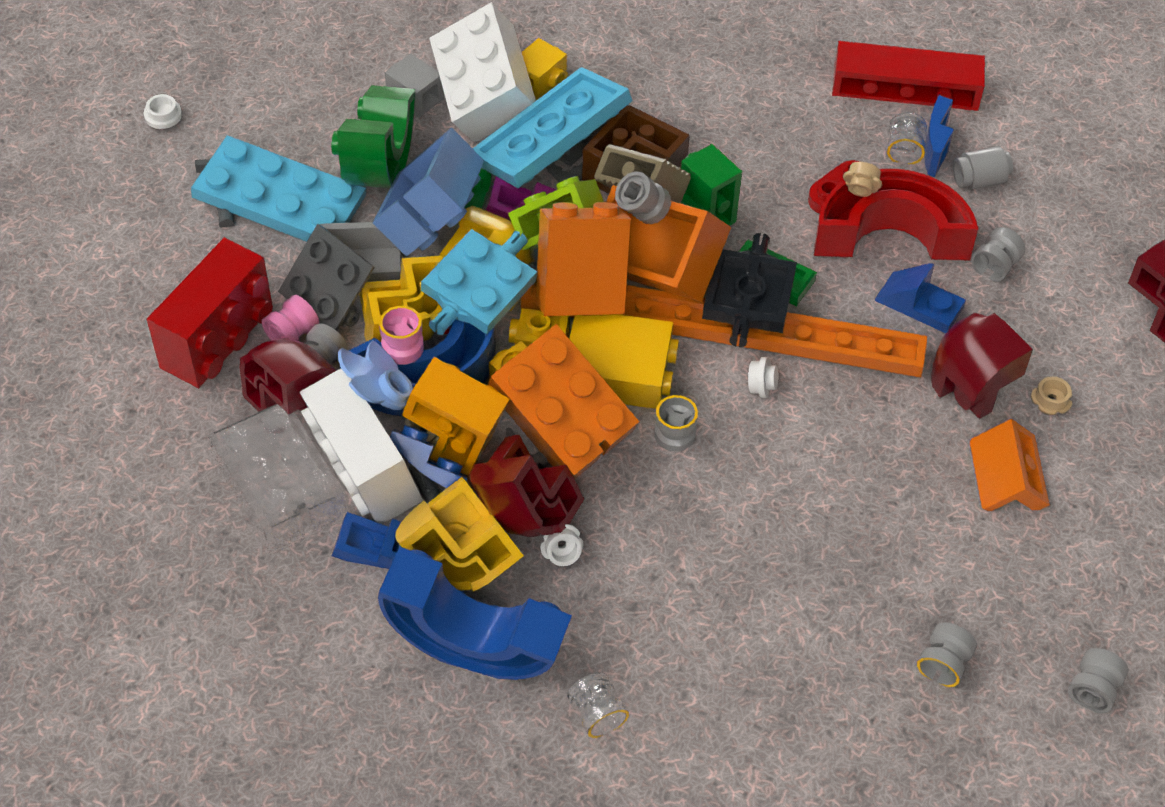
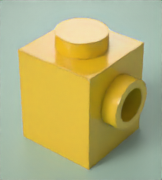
(545, 66)

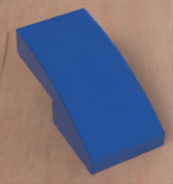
(938, 136)
(366, 541)

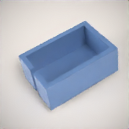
(430, 193)

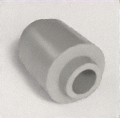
(982, 167)

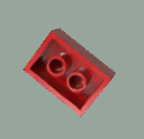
(210, 313)

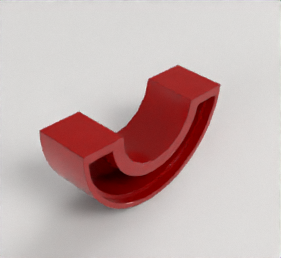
(903, 203)

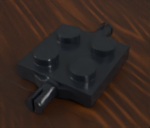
(750, 290)

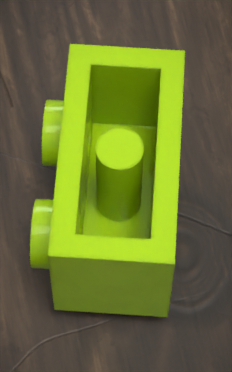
(571, 190)

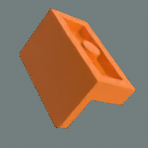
(1008, 467)

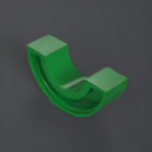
(378, 143)

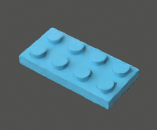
(551, 126)
(275, 189)

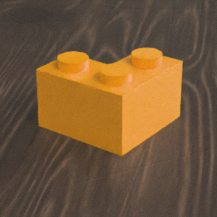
(457, 411)

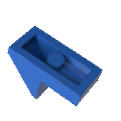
(914, 295)

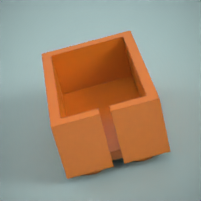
(676, 251)
(563, 402)

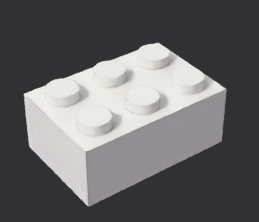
(482, 72)
(359, 448)

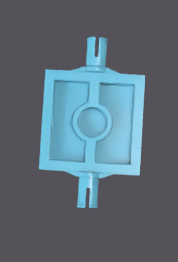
(478, 281)

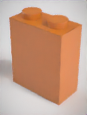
(582, 260)

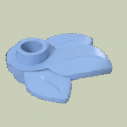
(376, 377)

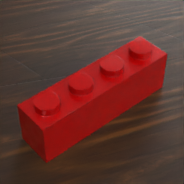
(908, 75)

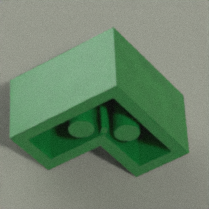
(713, 183)

